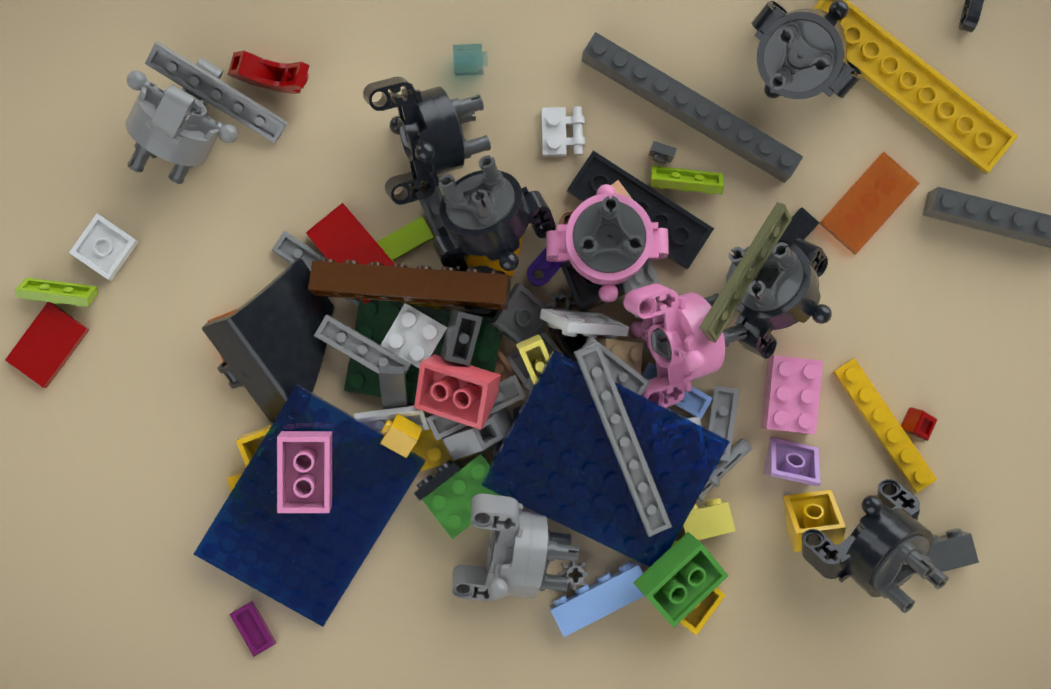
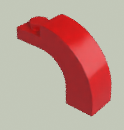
(268, 74)

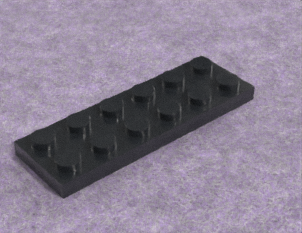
(685, 231)

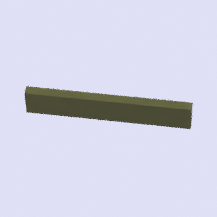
(745, 272)

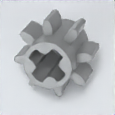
(578, 579)

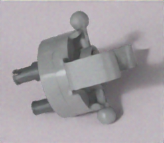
(173, 125)
(516, 553)

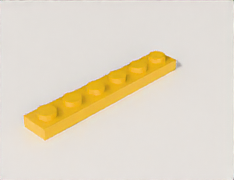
(884, 425)

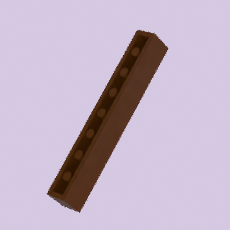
(410, 285)

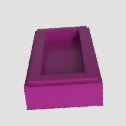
(253, 628)

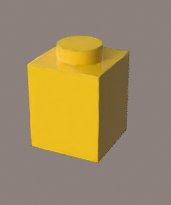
(400, 435)

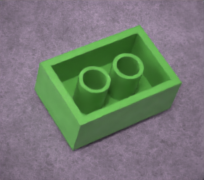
(452, 499)

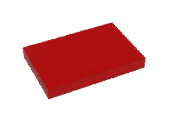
(47, 344)

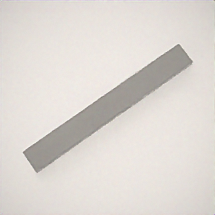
(622, 438)

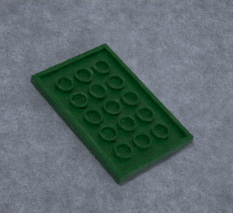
(374, 322)

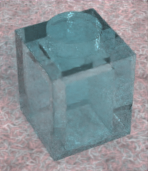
(469, 59)

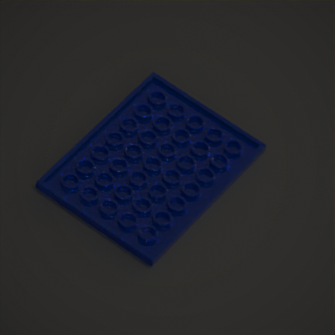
(567, 470)
(309, 556)

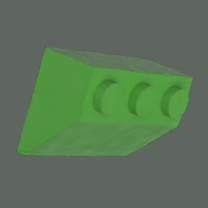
(681, 579)

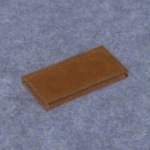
(869, 203)

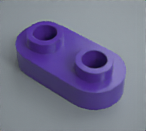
(548, 268)

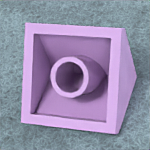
(793, 462)

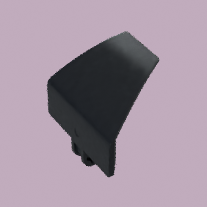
(272, 340)

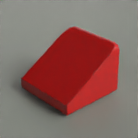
(919, 423)

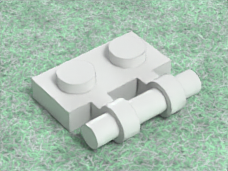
(554, 131)

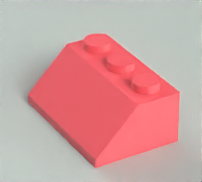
(456, 391)

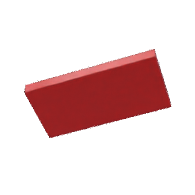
(344, 238)

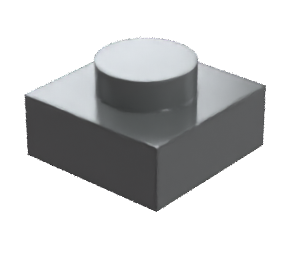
(661, 152)

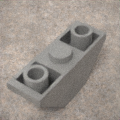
(473, 440)

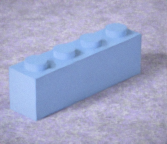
(598, 599)

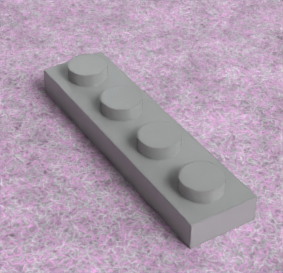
(357, 345)
(508, 393)

